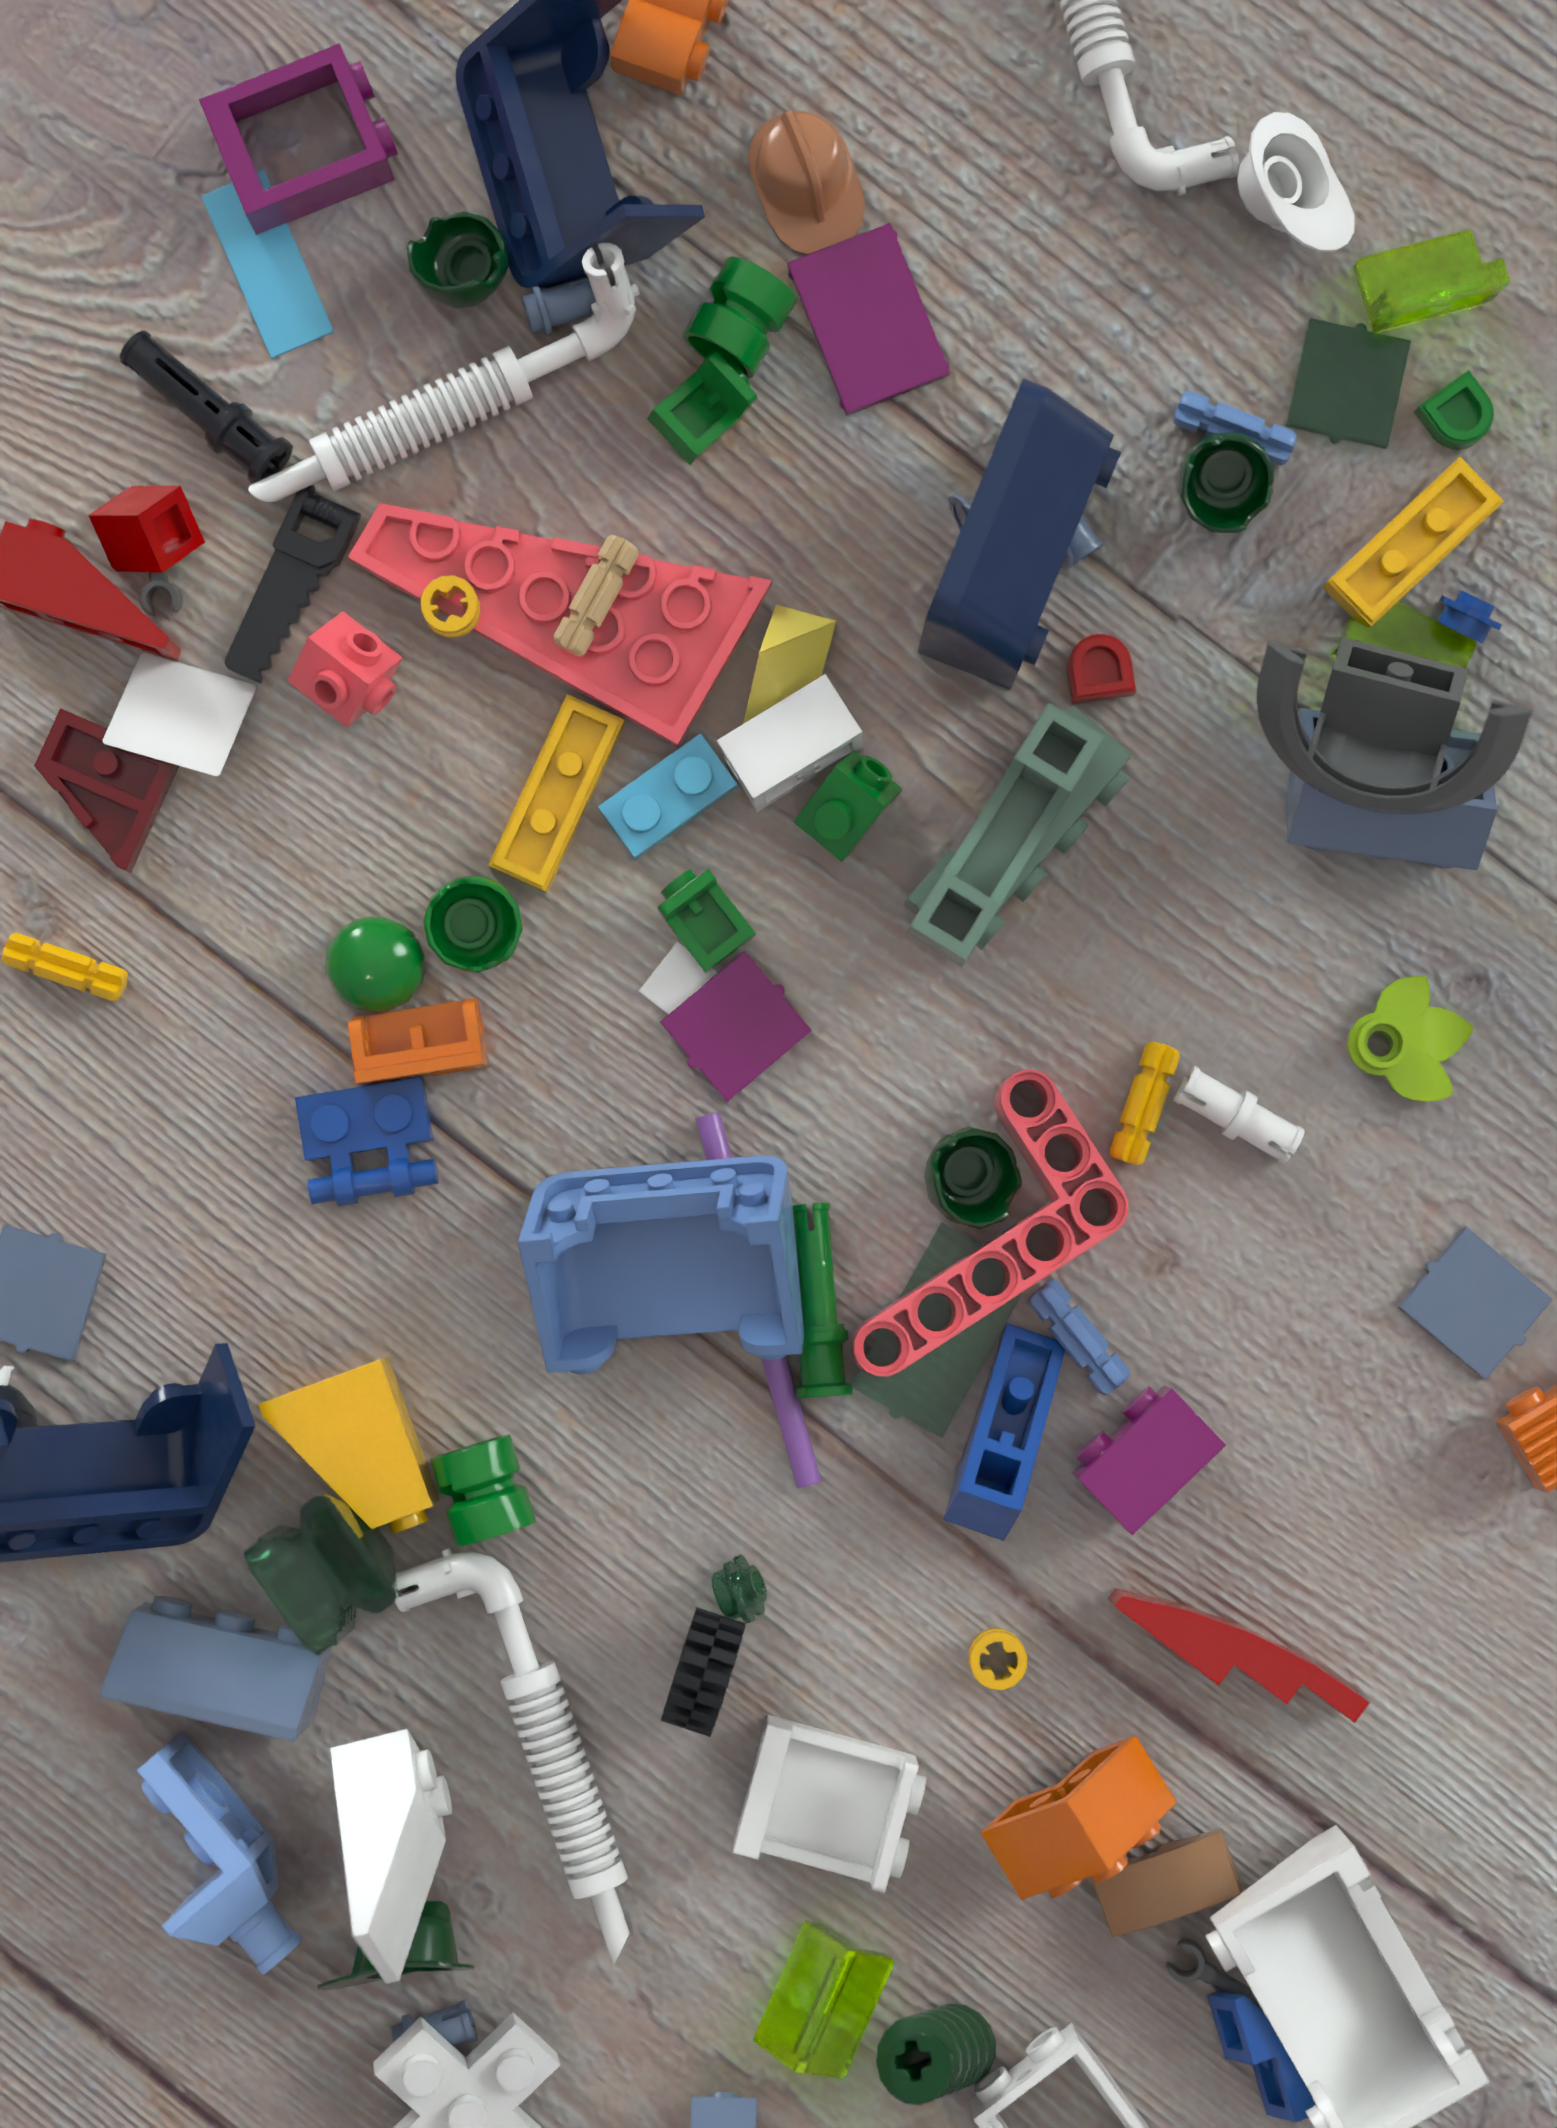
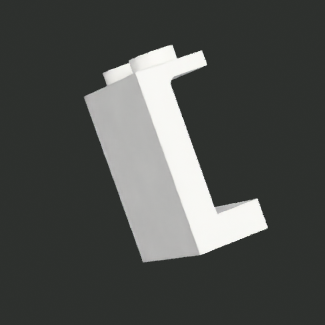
(829, 1802)

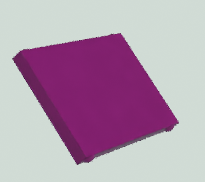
(868, 319)

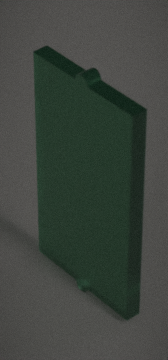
(938, 1382)

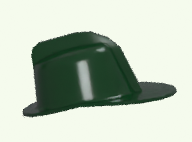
(430, 1950)

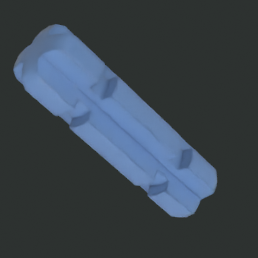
(1196, 413)
(1079, 1337)

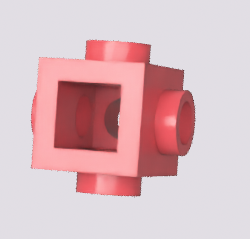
(346, 670)

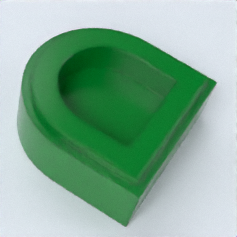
(1457, 413)

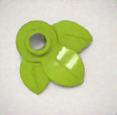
(1416, 1039)

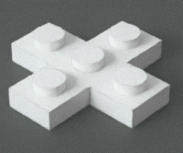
(471, 2090)

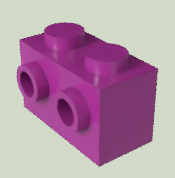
(1146, 1456)

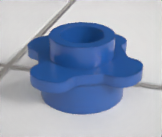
(1468, 616)

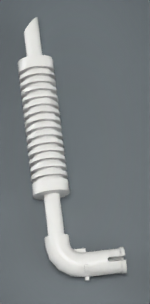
(1104, 60)
(465, 396)
(546, 1731)

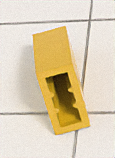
(360, 1443)

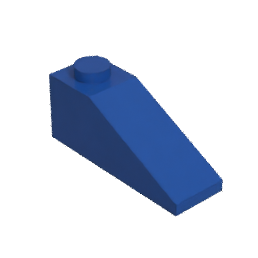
(1005, 1433)

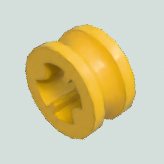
(447, 587)
(1010, 1644)

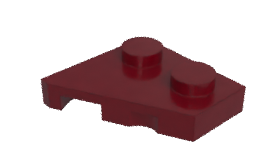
(105, 786)

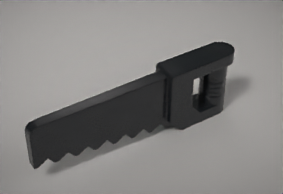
(289, 580)

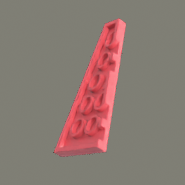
(647, 659)

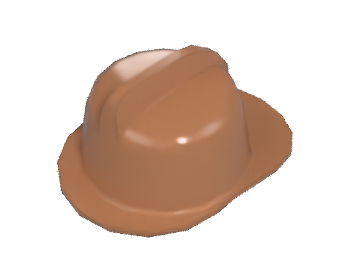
(806, 181)

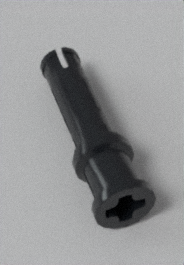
(227, 425)

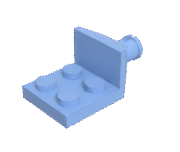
(224, 1832)

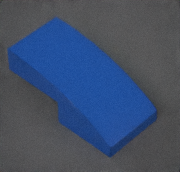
(1251, 2040)

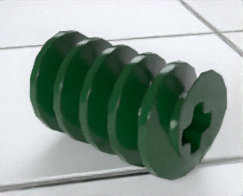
(935, 2053)

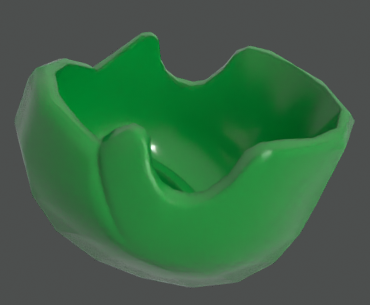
(473, 923)
(374, 964)

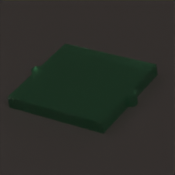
(1348, 383)

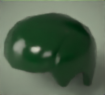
(459, 259)
(1225, 481)
(972, 1177)

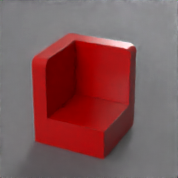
(146, 528)

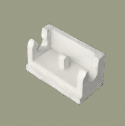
(791, 743)

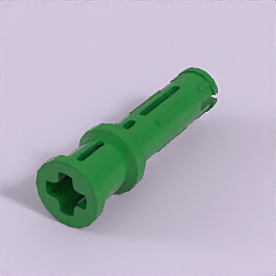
(823, 1338)

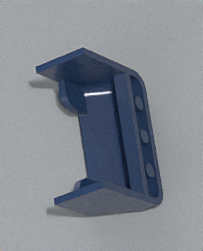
(542, 147)
(1017, 537)
(124, 1479)

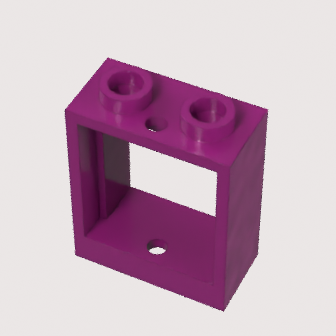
(319, 187)

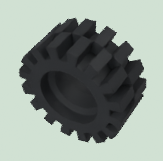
(703, 1672)

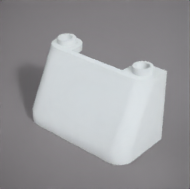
(1344, 1991)

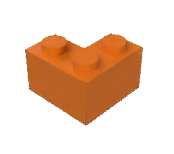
(1081, 1822)

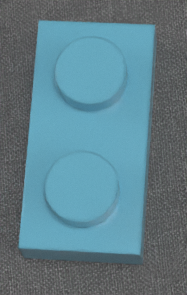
(668, 796)

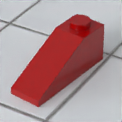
(58, 585)

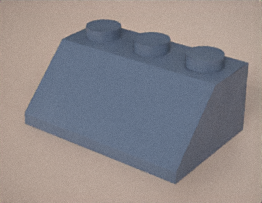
(1438, 838)
(216, 1669)

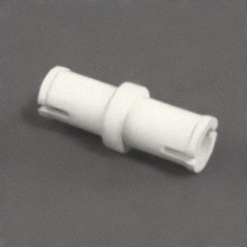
(1238, 1115)

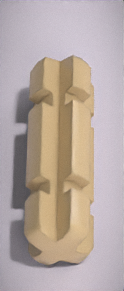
(596, 595)

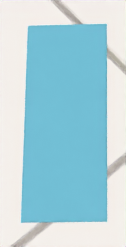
(268, 274)

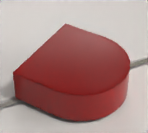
(1100, 670)

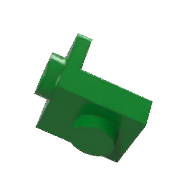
(703, 407)
(848, 803)
(704, 918)

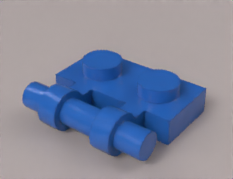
(363, 1121)

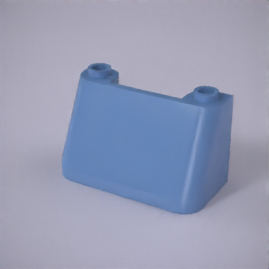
(663, 1258)

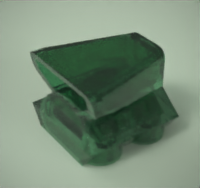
(324, 1571)

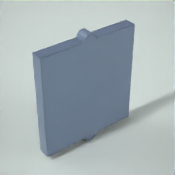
(45, 1291)
(1475, 1303)

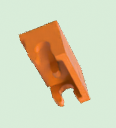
(418, 1042)

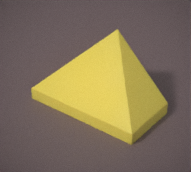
(789, 657)

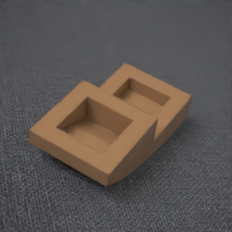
(1169, 1883)

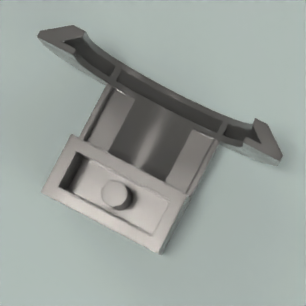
(1384, 729)

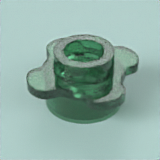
(739, 1590)

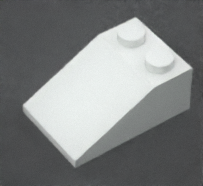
(390, 1840)

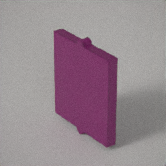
(735, 1026)

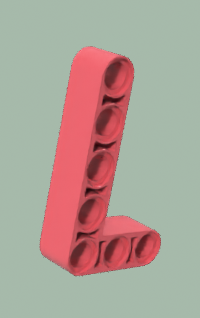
(1009, 1247)

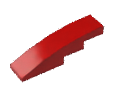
(1218, 1644)

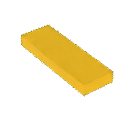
(1413, 543)
(557, 793)

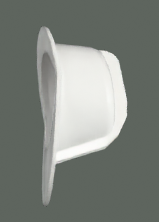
(1293, 186)

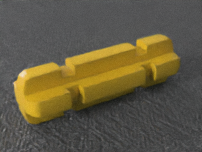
(64, 967)
(1144, 1103)

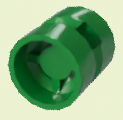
(743, 310)
(483, 1490)

